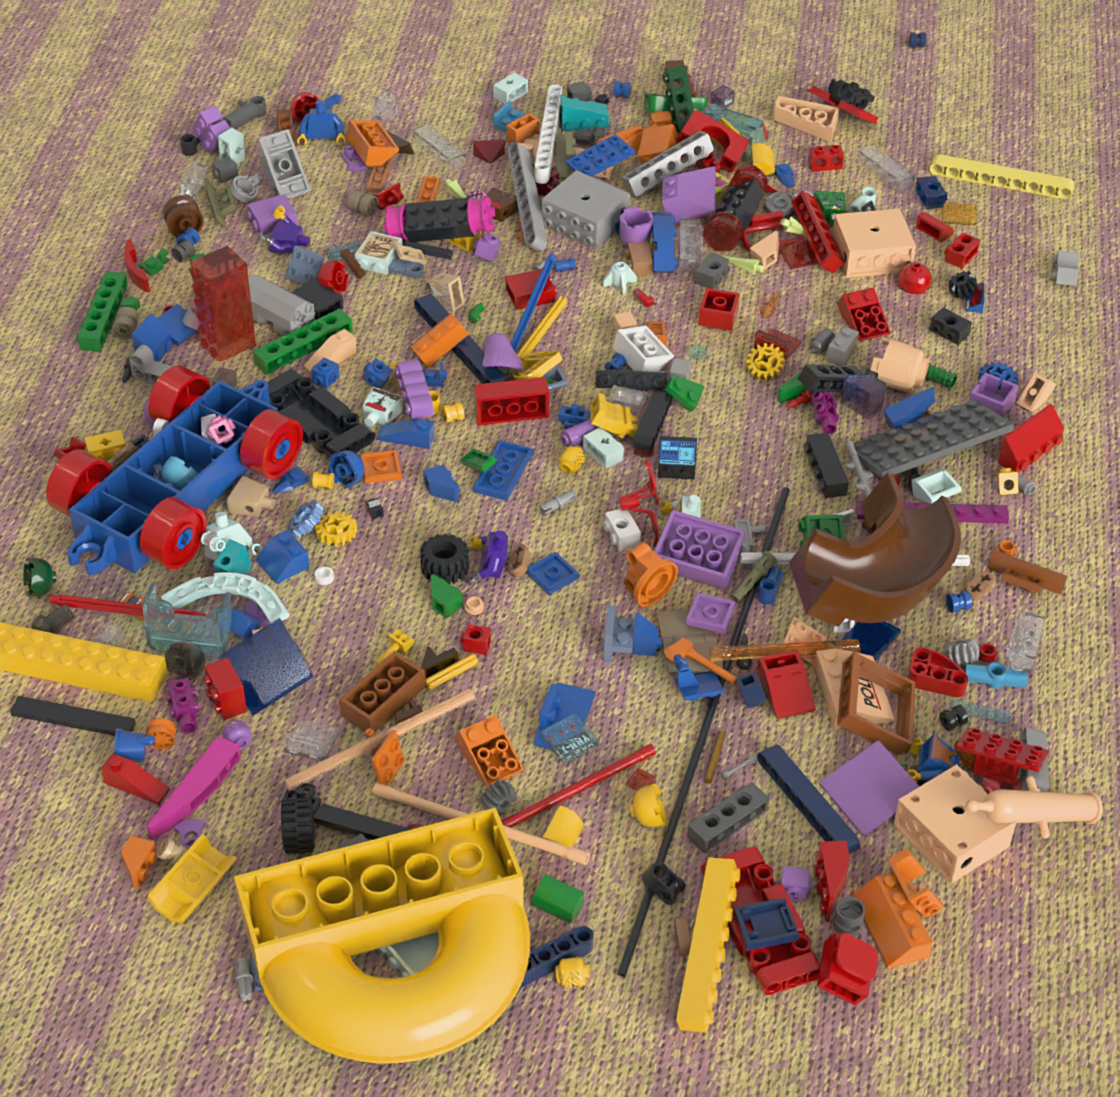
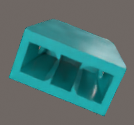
(233, 559)

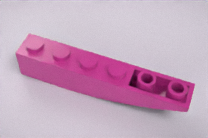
(196, 786)

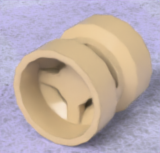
(170, 851)

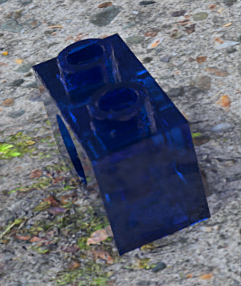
(931, 192)

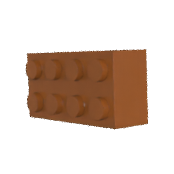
(382, 692)

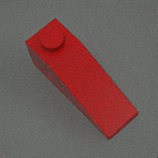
(133, 779)

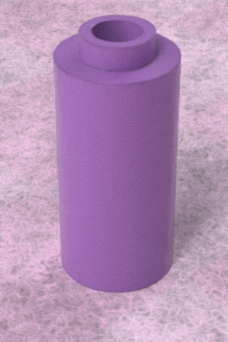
(574, 434)

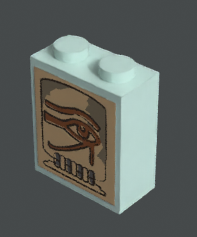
(377, 252)

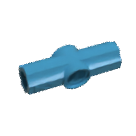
(996, 675)

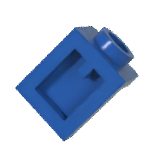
(435, 377)

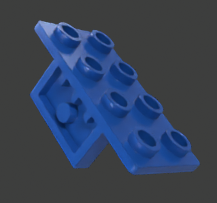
(601, 156)
(560, 703)

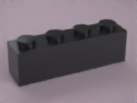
(826, 465)

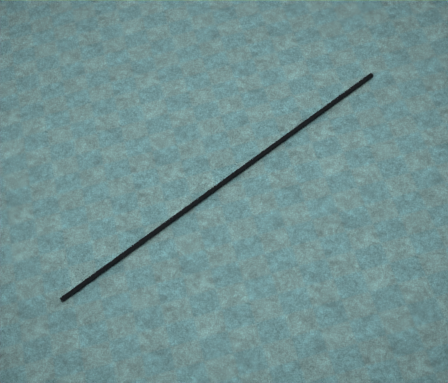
(645, 904)

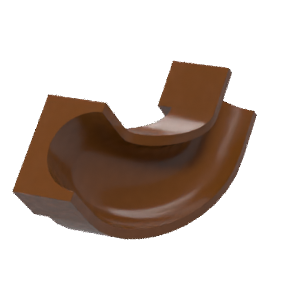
(886, 570)

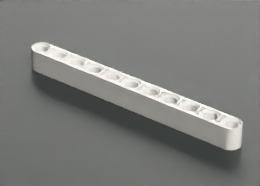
(548, 135)

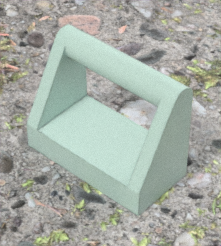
(933, 482)

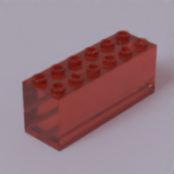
(223, 303)

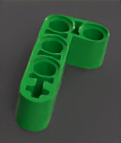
(658, 102)

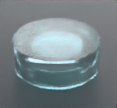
(698, 352)

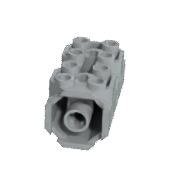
(278, 306)

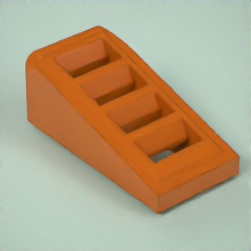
(659, 330)

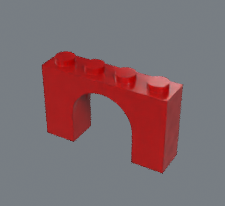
(732, 142)

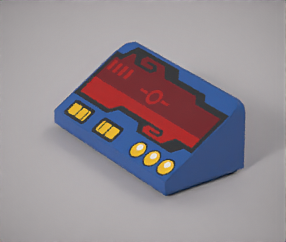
(975, 301)

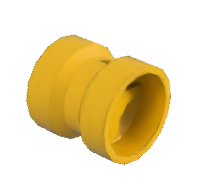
(453, 412)

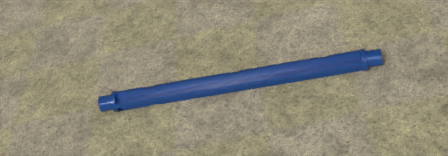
(549, 263)

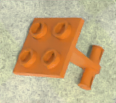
(387, 757)

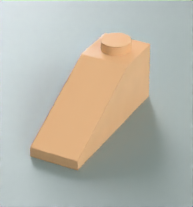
(336, 348)

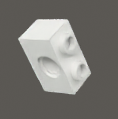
(622, 529)

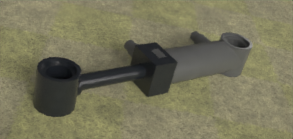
(245, 113)

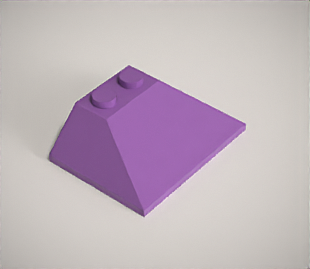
(690, 194)

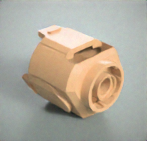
(901, 366)

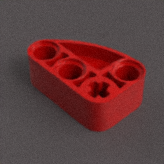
(937, 673)

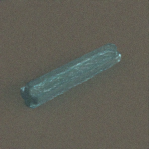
(982, 711)

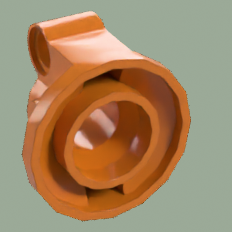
(648, 575)

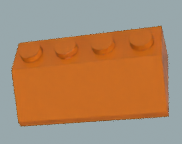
(371, 141)
(893, 921)

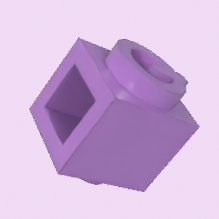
(487, 247)
(796, 882)

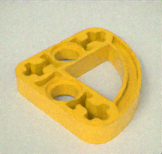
(537, 364)

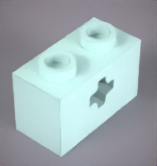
(510, 88)
(232, 144)
(603, 447)

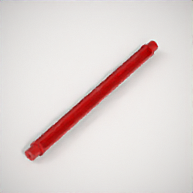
(107, 605)

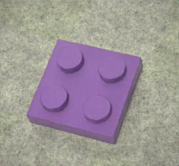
(710, 613)

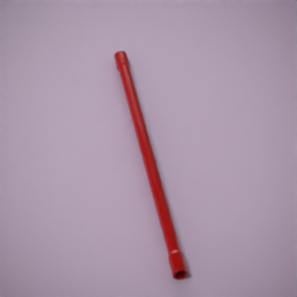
(637, 757)

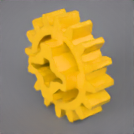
(771, 356)
(336, 528)

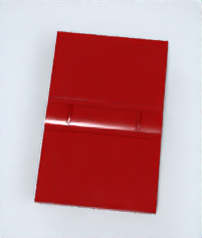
(844, 105)

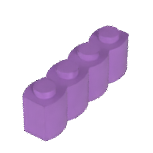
(414, 389)

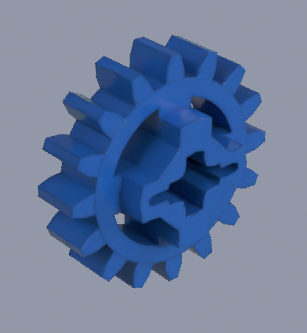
(1001, 371)

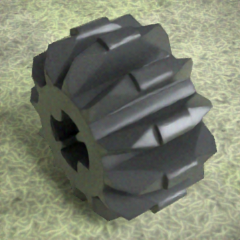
(498, 796)

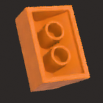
(439, 340)

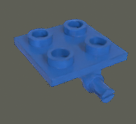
(695, 685)

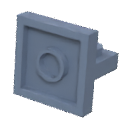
(618, 634)

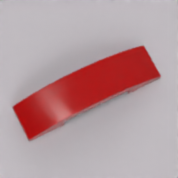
(138, 277)

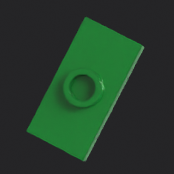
(478, 460)

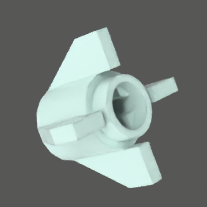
(620, 275)

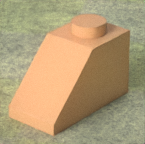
(1035, 392)

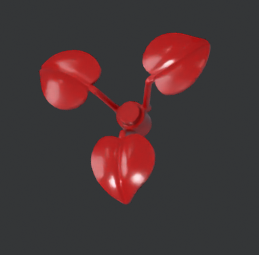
(631, 501)

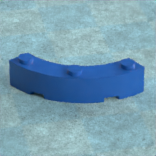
(663, 236)

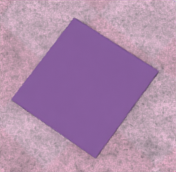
(869, 787)

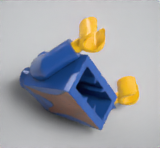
(934, 758)

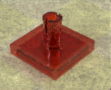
(798, 253)

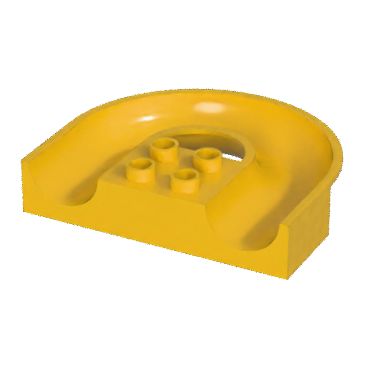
(382, 892)

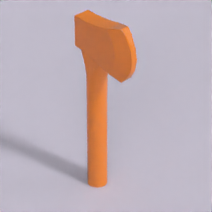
(686, 649)

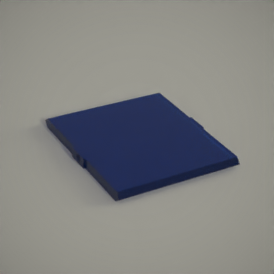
(268, 665)

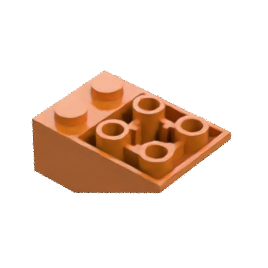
(489, 750)

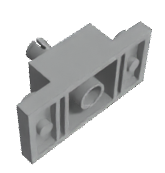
(283, 164)

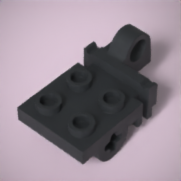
(850, 93)

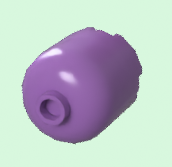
(635, 225)

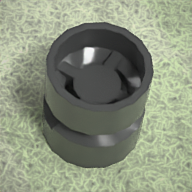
(849, 916)

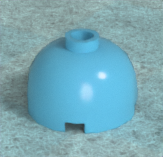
(176, 473)

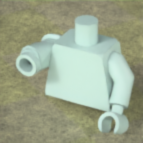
(223, 530)

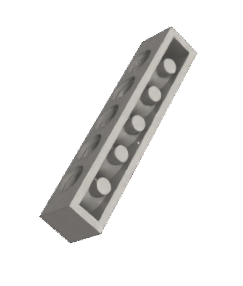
(646, 171)

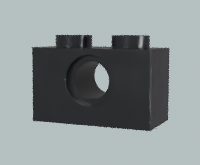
(950, 326)

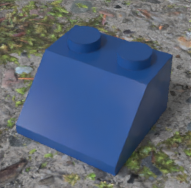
(154, 335)
(283, 557)

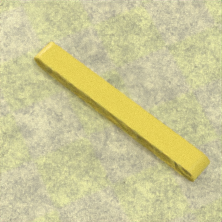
(1002, 176)

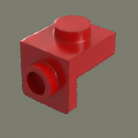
(75, 444)

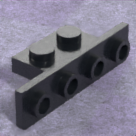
(631, 379)

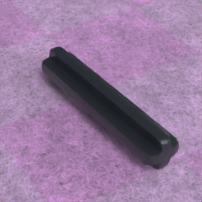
(431, 250)

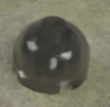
(185, 656)

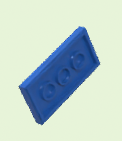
(505, 473)

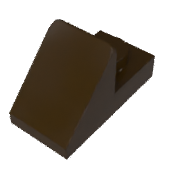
(434, 663)

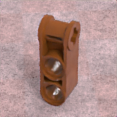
(285, 121)

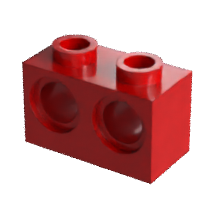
(825, 158)
(962, 250)

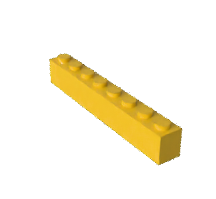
(707, 945)

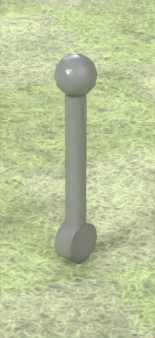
(752, 759)

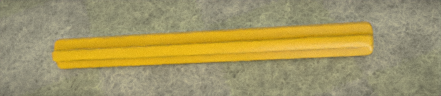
(542, 327)

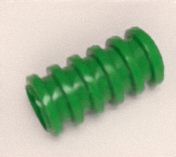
(941, 376)

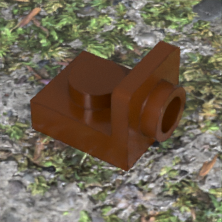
(404, 715)

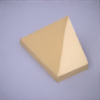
(409, 254)

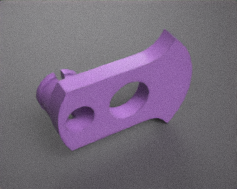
(351, 154)
(188, 827)

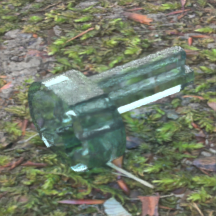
(334, 252)

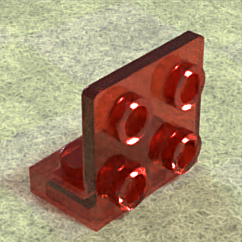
(785, 342)

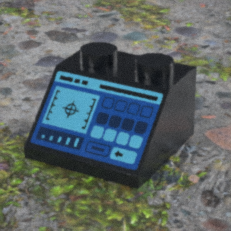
(677, 457)

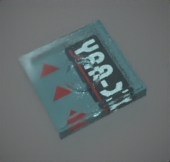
(569, 737)

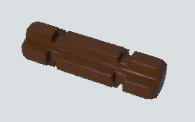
(353, 263)

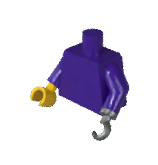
(285, 234)
(493, 554)

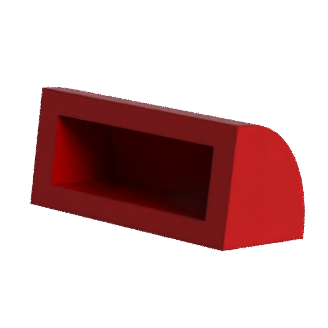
(933, 227)

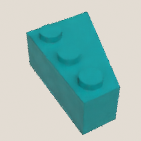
(582, 114)

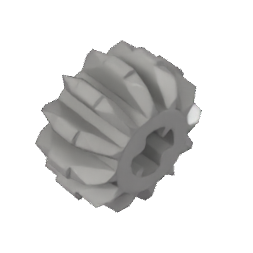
(962, 651)

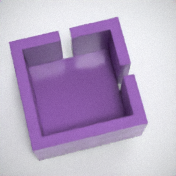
(206, 131)
(986, 394)

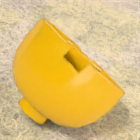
(648, 807)

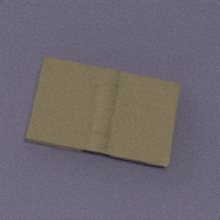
(674, 627)

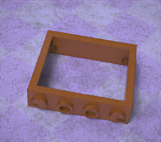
(858, 665)

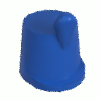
(132, 744)

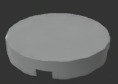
(780, 202)

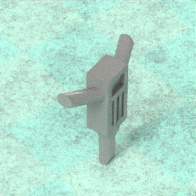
(747, 545)

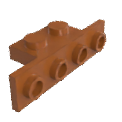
(1026, 574)

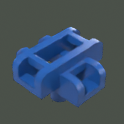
(573, 414)

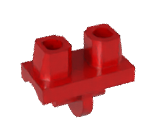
(389, 196)

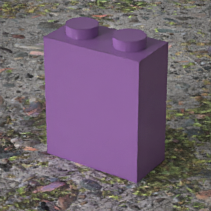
(262, 213)

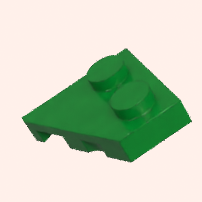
(684, 391)

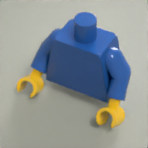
(321, 124)

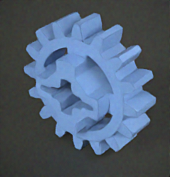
(305, 518)

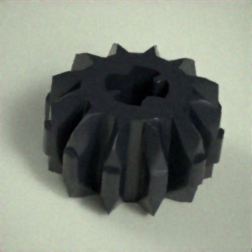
(962, 284)

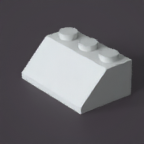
(642, 349)

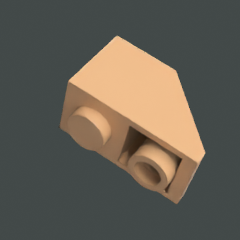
(766, 250)

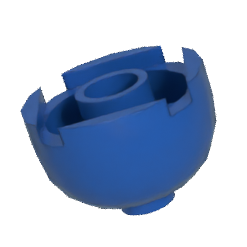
(346, 464)

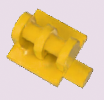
(398, 642)

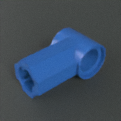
(770, 586)

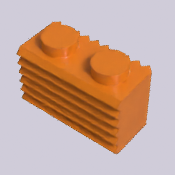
(522, 128)

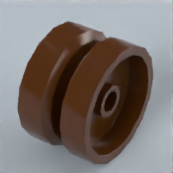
(182, 213)

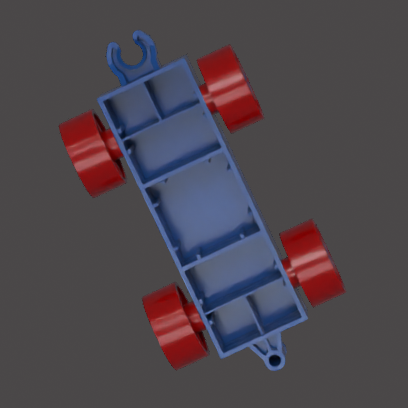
(137, 518)

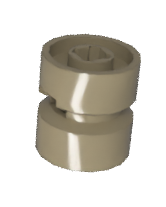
(362, 203)
(125, 323)

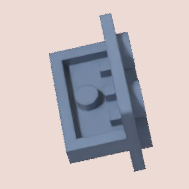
(303, 265)

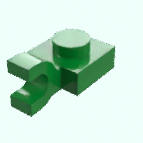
(154, 265)

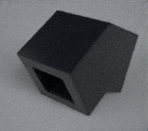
(374, 508)

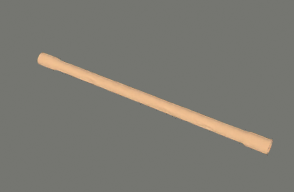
(568, 852)

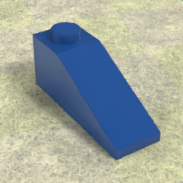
(909, 409)
(410, 432)

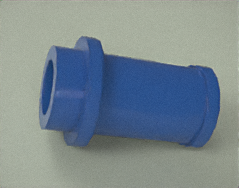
(565, 264)

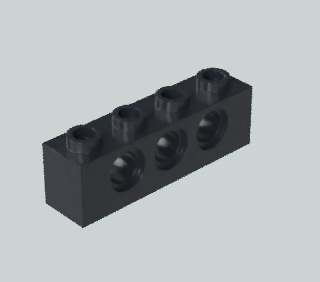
(826, 377)

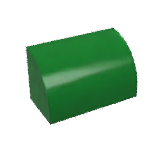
(558, 899)

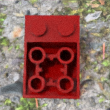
(864, 314)
(785, 684)
(831, 870)

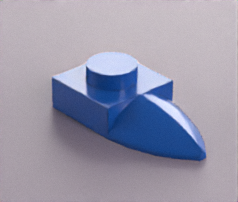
(785, 175)
(291, 480)

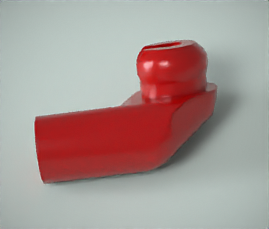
(643, 298)

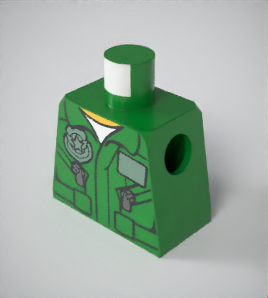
(831, 204)

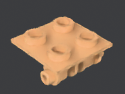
(799, 633)

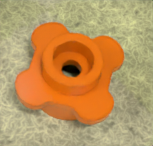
(1007, 547)

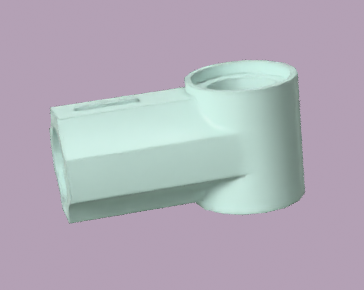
(867, 195)

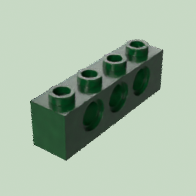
(678, 75)

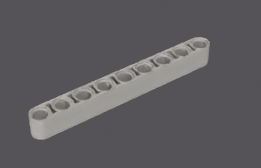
(527, 197)

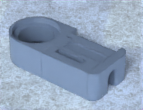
(406, 268)

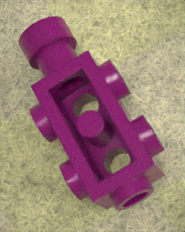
(825, 411)
(183, 706)

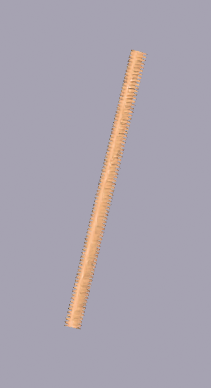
(378, 739)

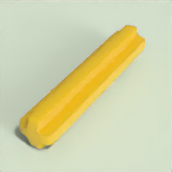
(451, 671)

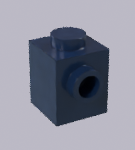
(751, 689)

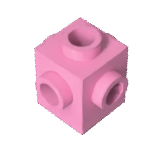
(221, 436)

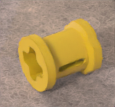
(323, 480)

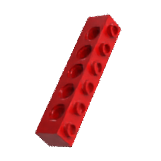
(818, 232)

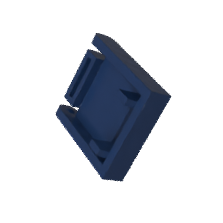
(768, 924)

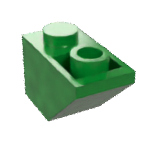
(445, 597)

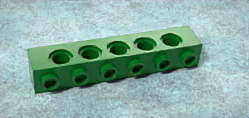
(102, 311)
(300, 342)

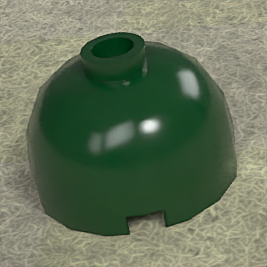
(38, 576)

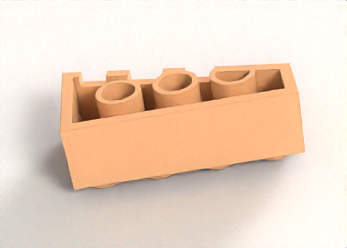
(807, 116)

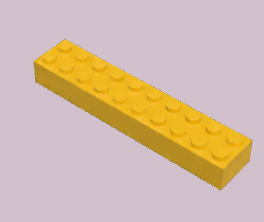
(81, 662)

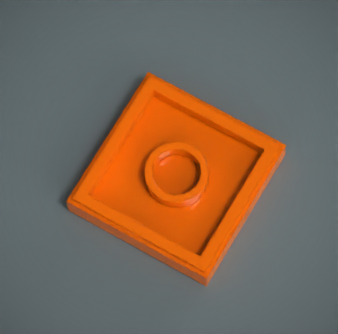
(381, 466)

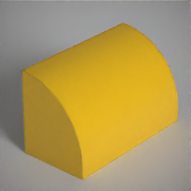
(763, 158)
(564, 827)

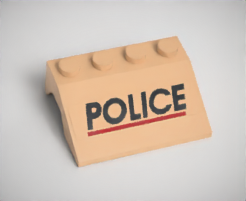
(871, 699)

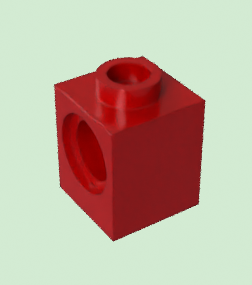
(476, 639)

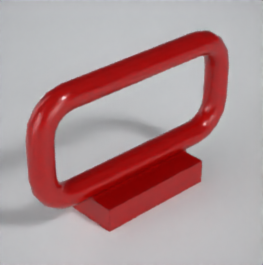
(764, 222)

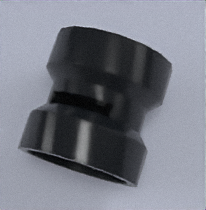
(954, 717)

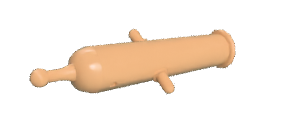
(1038, 807)

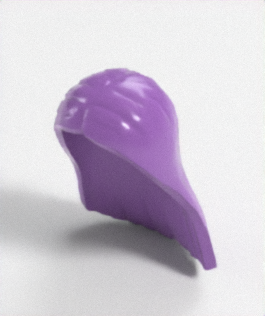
(499, 352)

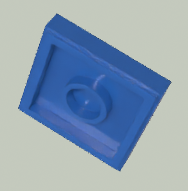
(552, 573)

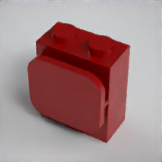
(847, 967)

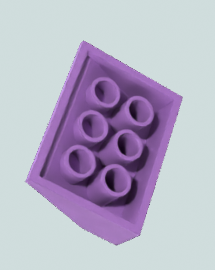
(701, 548)

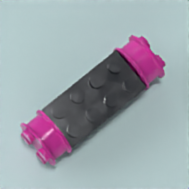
(440, 219)

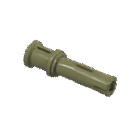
(754, 575)

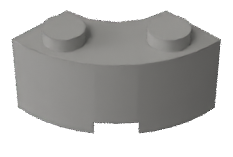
(1065, 268)

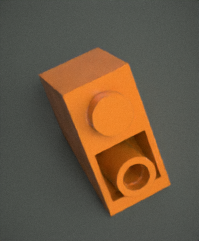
(137, 858)

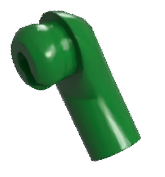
(473, 312)

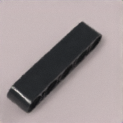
(652, 420)

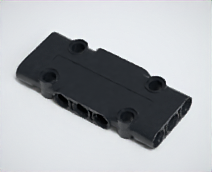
(322, 416)

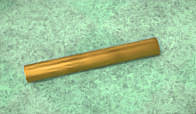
(714, 757)

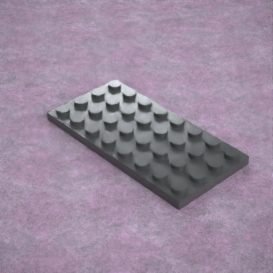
(931, 438)

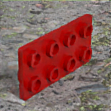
(999, 756)

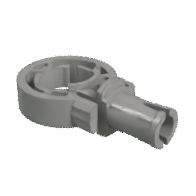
(248, 185)

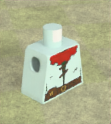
(381, 407)

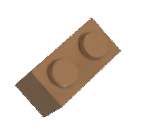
(639, 258)

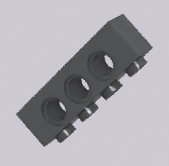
(727, 817)

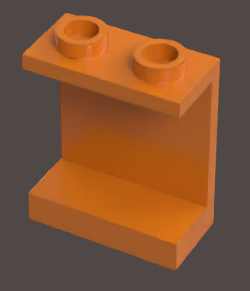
(907, 869)

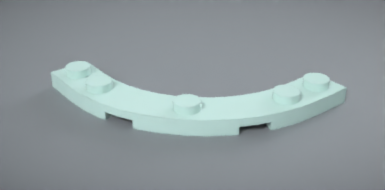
(233, 583)

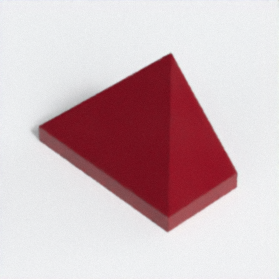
(489, 149)

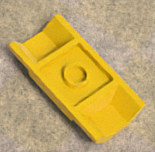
(190, 881)

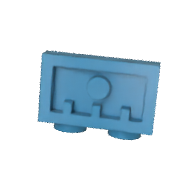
(505, 116)

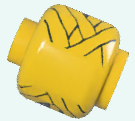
(571, 459)
(572, 972)

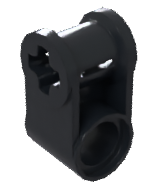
(663, 881)

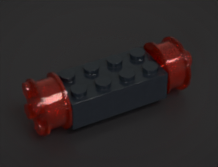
(736, 208)

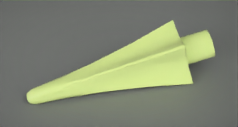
(454, 189)
(793, 226)
(749, 265)

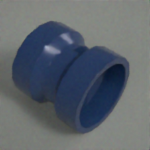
(917, 39)

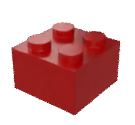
(718, 309)
(224, 689)

